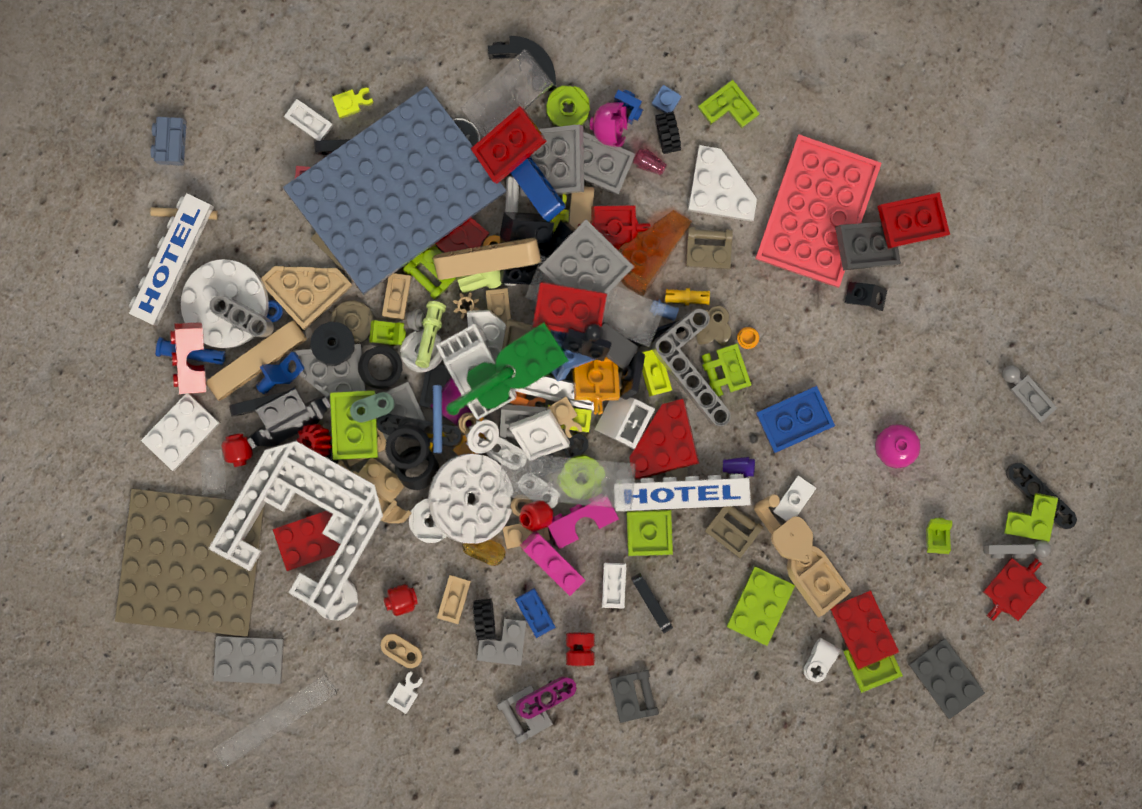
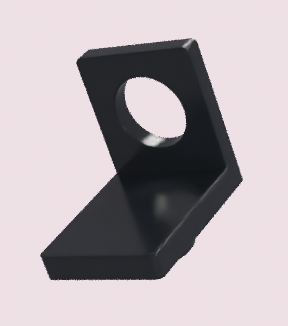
(865, 295)

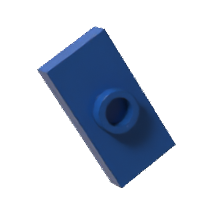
(535, 613)

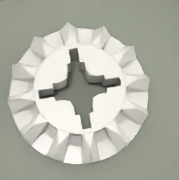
(483, 445)

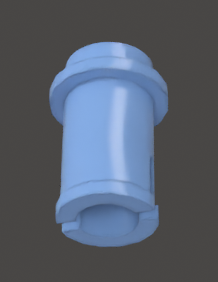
(670, 312)

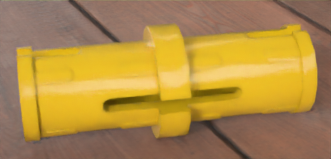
(687, 296)

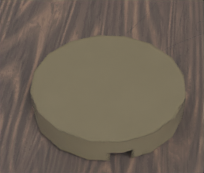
(355, 317)

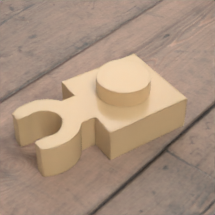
(564, 414)

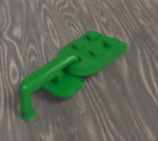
(531, 358)

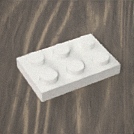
(180, 431)

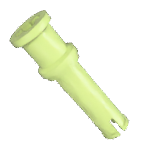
(431, 325)

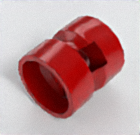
(583, 656)

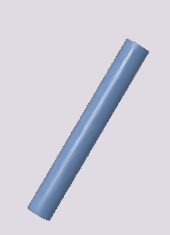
(437, 419)

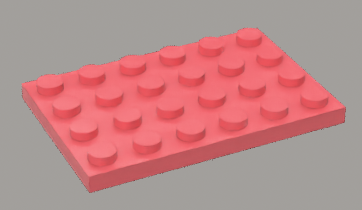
(816, 194)

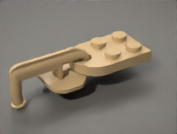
(806, 564)

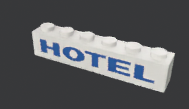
(171, 259)
(690, 493)

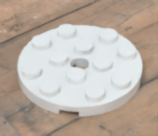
(224, 279)
(449, 499)

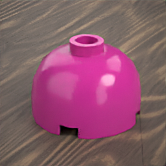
(609, 124)
(897, 446)

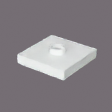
(539, 434)

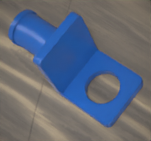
(279, 373)

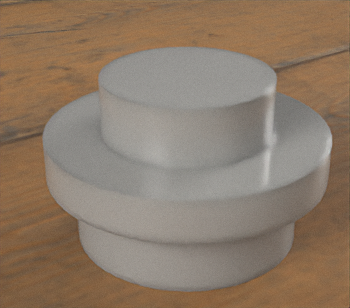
(415, 319)

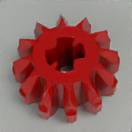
(315, 438)

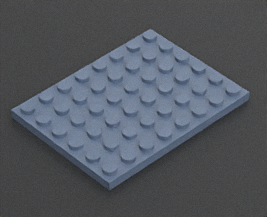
(393, 190)

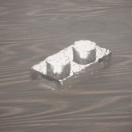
(212, 471)

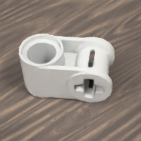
(823, 656)

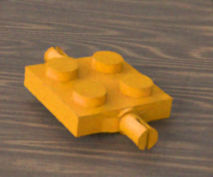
(596, 382)

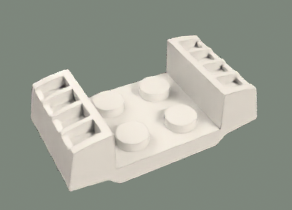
(464, 353)

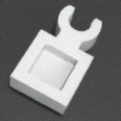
(404, 695)

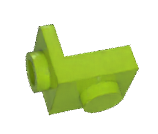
(387, 333)
(938, 536)

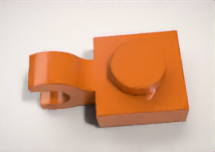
(522, 401)

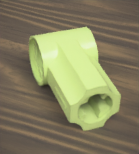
(476, 281)

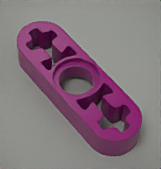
(534, 710)

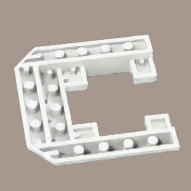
(302, 471)

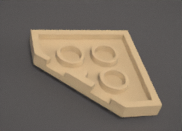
(305, 290)

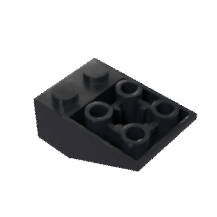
(524, 226)

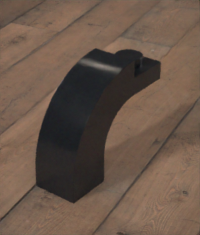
(517, 44)

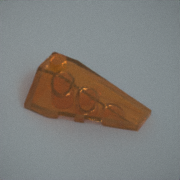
(652, 250)

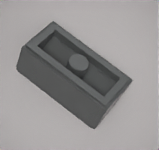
(621, 349)

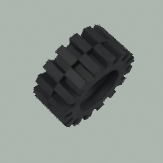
(668, 132)
(484, 619)

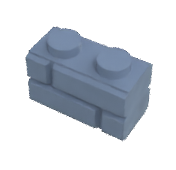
(169, 141)

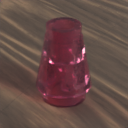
(649, 162)

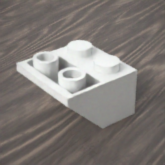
(625, 420)

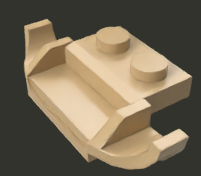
(387, 488)

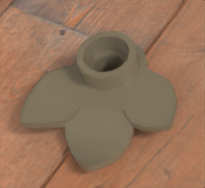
(715, 329)

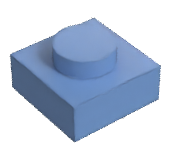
(666, 99)

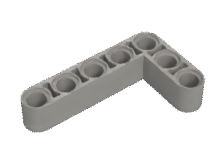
(687, 368)

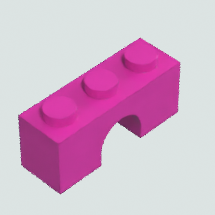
(564, 527)
(552, 563)

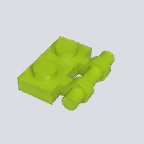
(732, 367)

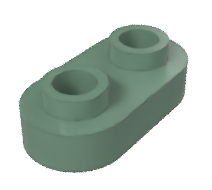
(372, 407)

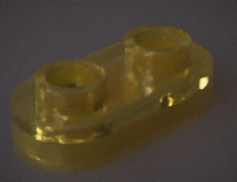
(484, 550)

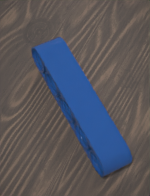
(538, 189)

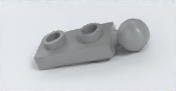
(1029, 394)
(1040, 549)

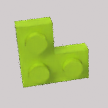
(730, 100)
(1037, 524)

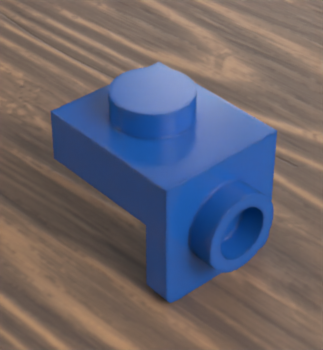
(630, 103)

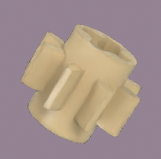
(460, 304)

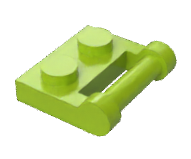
(426, 260)

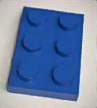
(795, 419)

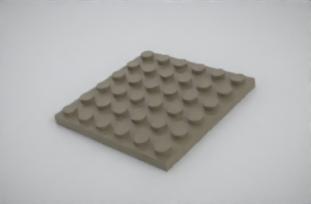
(171, 572)

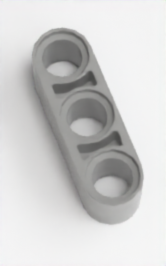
(231, 314)

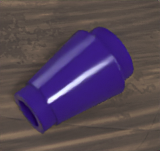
(739, 466)

